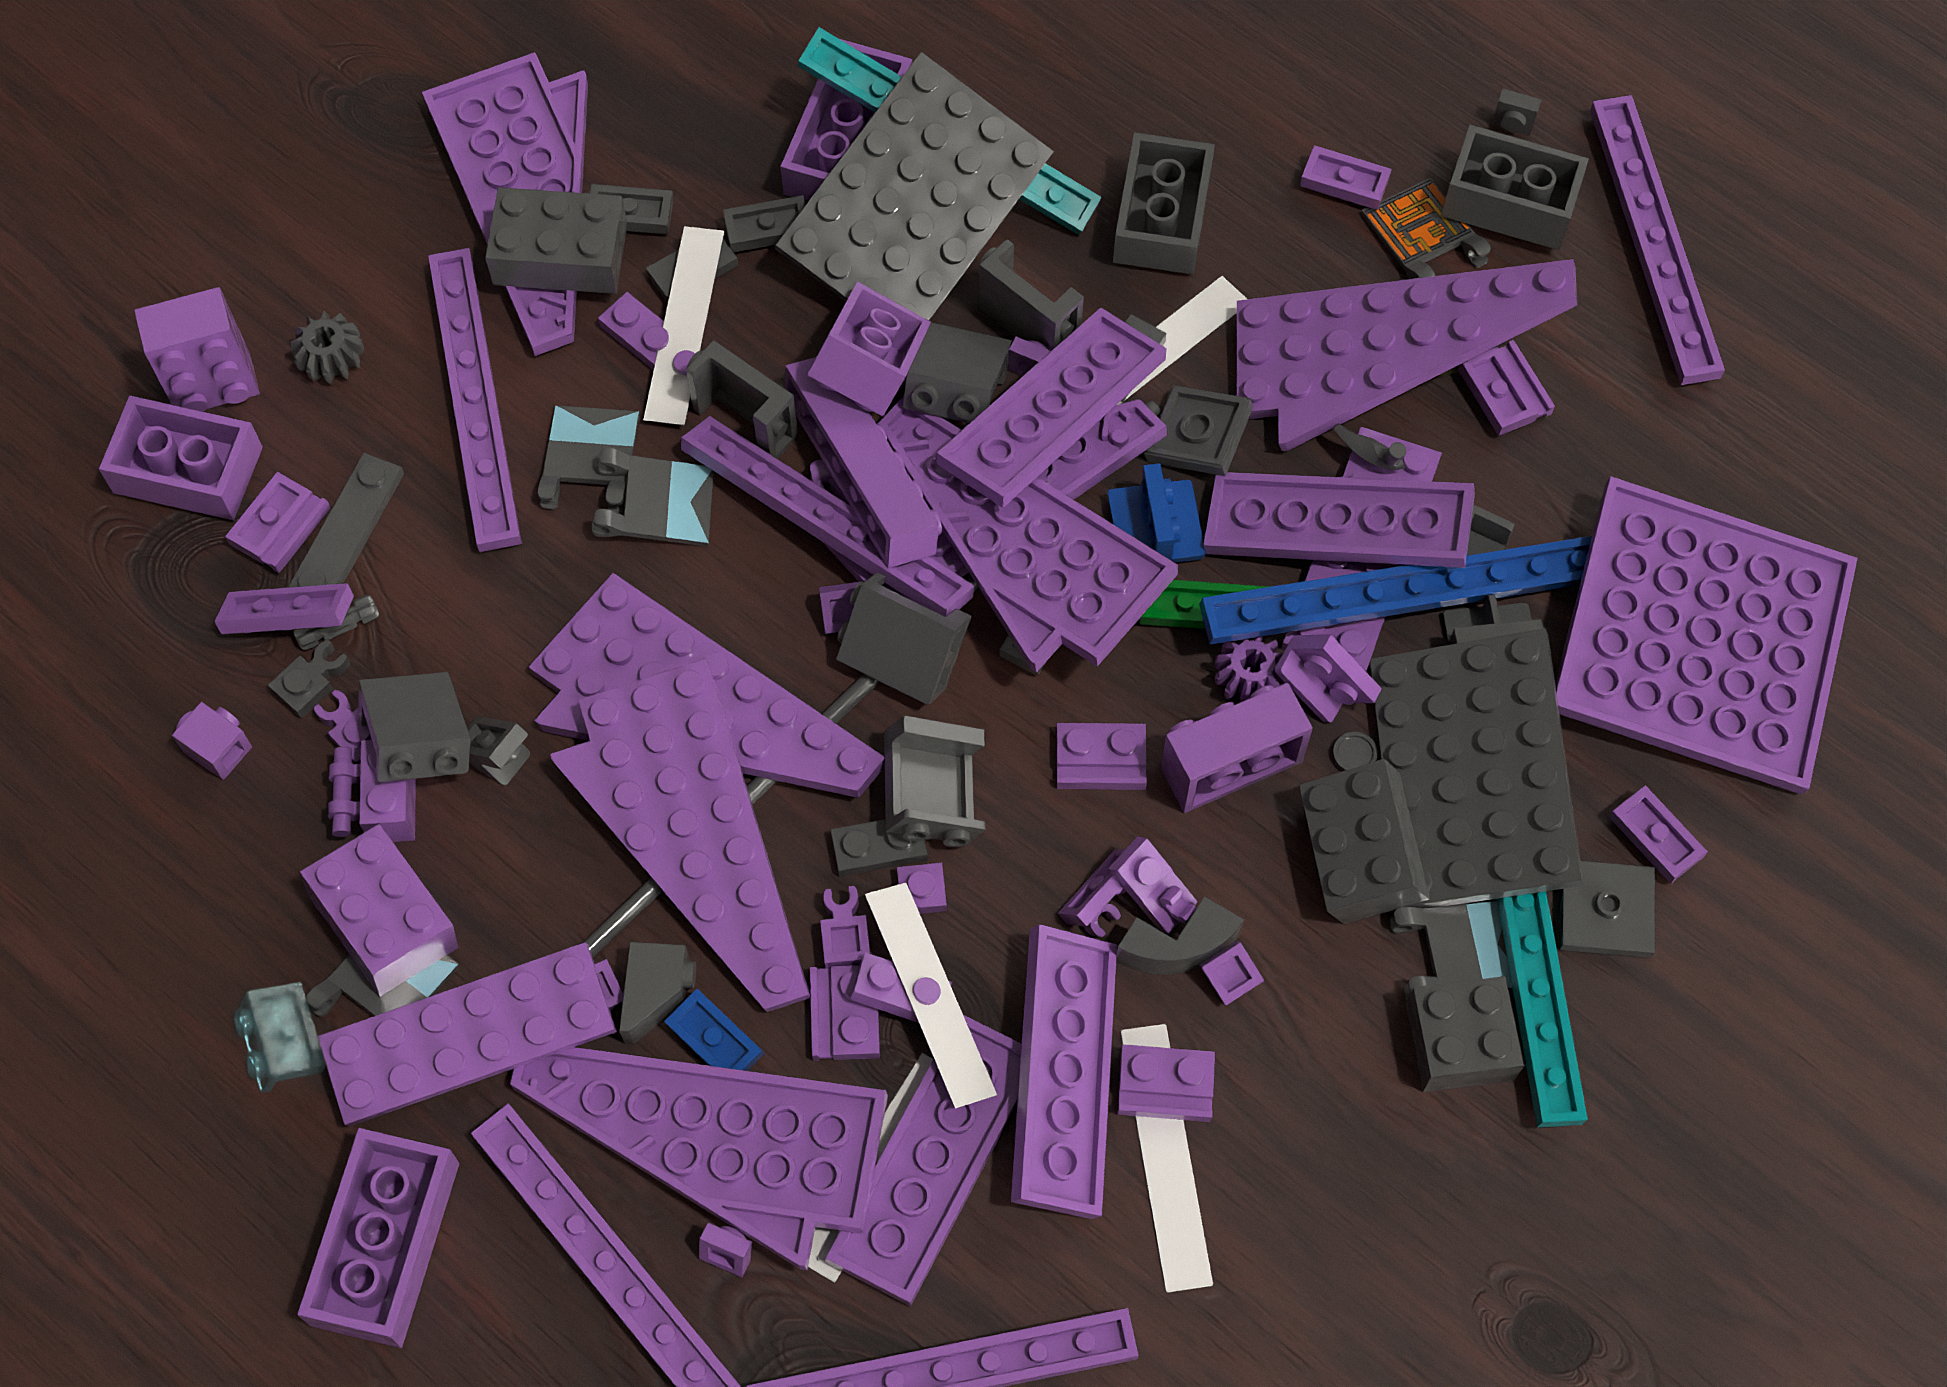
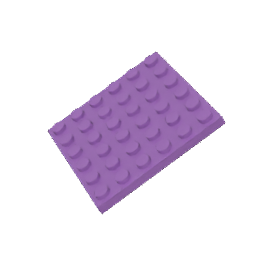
(1705, 635)

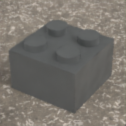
(1464, 1034)

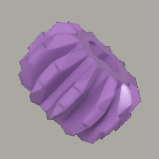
(1247, 654)

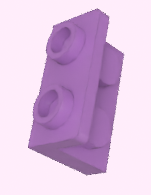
(1325, 675)

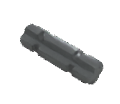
(363, 609)

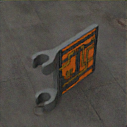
(1416, 231)

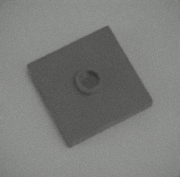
(1200, 430)
(1610, 911)

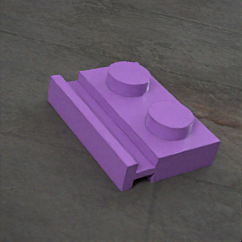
(1506, 388)
(277, 522)
(1101, 756)
(840, 1025)
(1166, 1083)

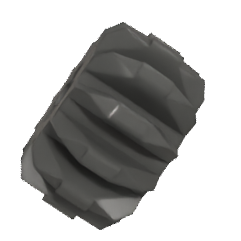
(327, 347)

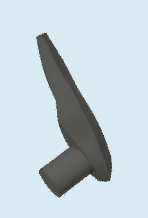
(1372, 450)

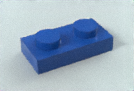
(713, 1034)

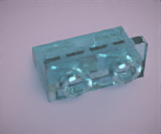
(278, 1035)

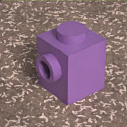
(212, 739)

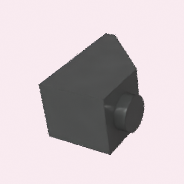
(654, 986)

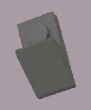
(497, 748)

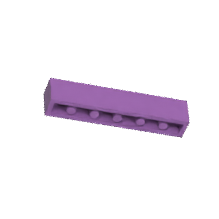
(865, 469)

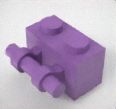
(380, 802)

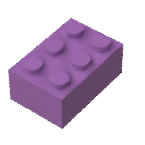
(869, 349)
(197, 351)
(181, 457)
(1235, 746)
(379, 909)

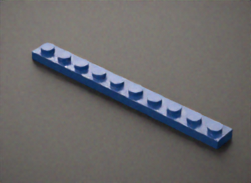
(1392, 591)

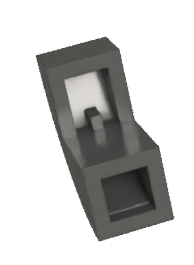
(1204, 935)

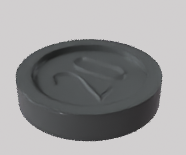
(1354, 750)

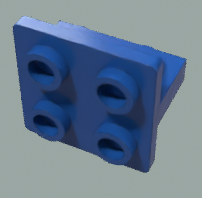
(1160, 515)

